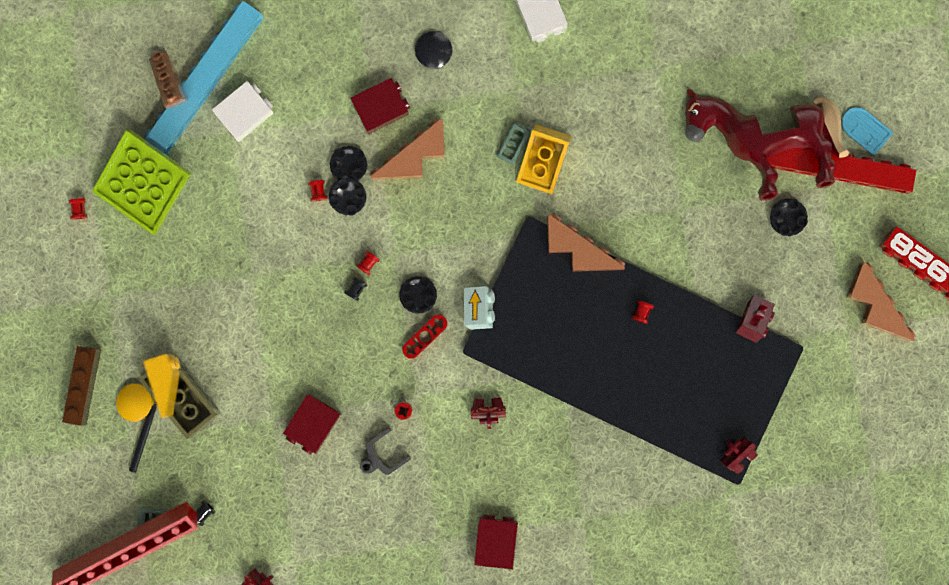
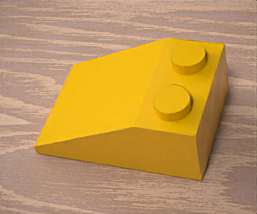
(543, 158)
(164, 378)

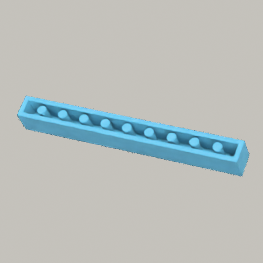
(205, 76)

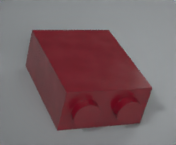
(380, 105)
(311, 424)
(496, 542)

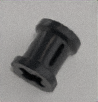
(355, 288)
(204, 512)

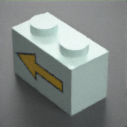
(478, 307)

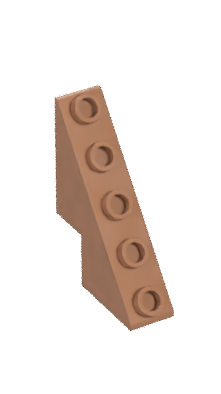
(167, 80)
(409, 161)
(583, 252)
(880, 309)

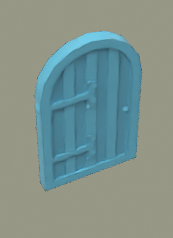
(865, 129)

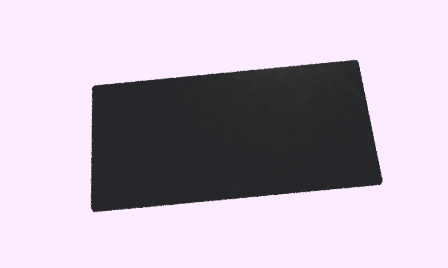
(670, 382)

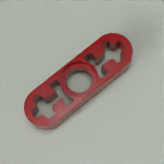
(425, 344)

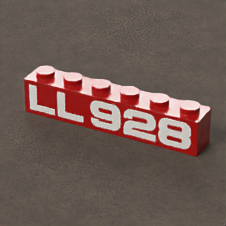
(918, 258)

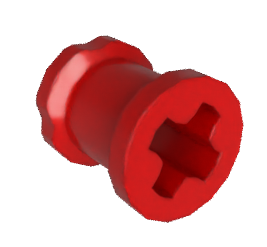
(317, 190)
(77, 209)
(367, 262)
(642, 312)
(397, 409)

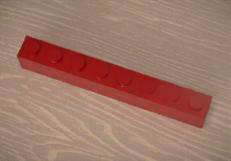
(849, 169)
(128, 547)

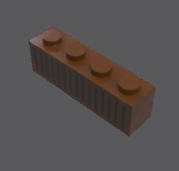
(81, 385)

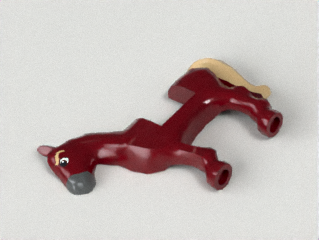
(815, 127)

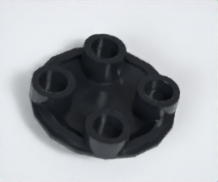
(433, 50)
(348, 163)
(347, 196)
(788, 217)
(418, 294)

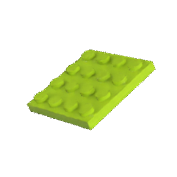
(141, 182)

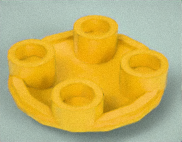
(134, 402)

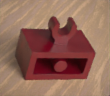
(755, 319)

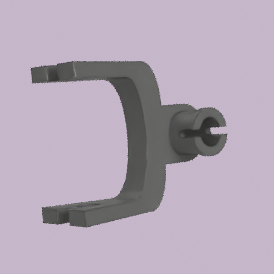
(375, 461)

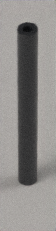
(142, 438)

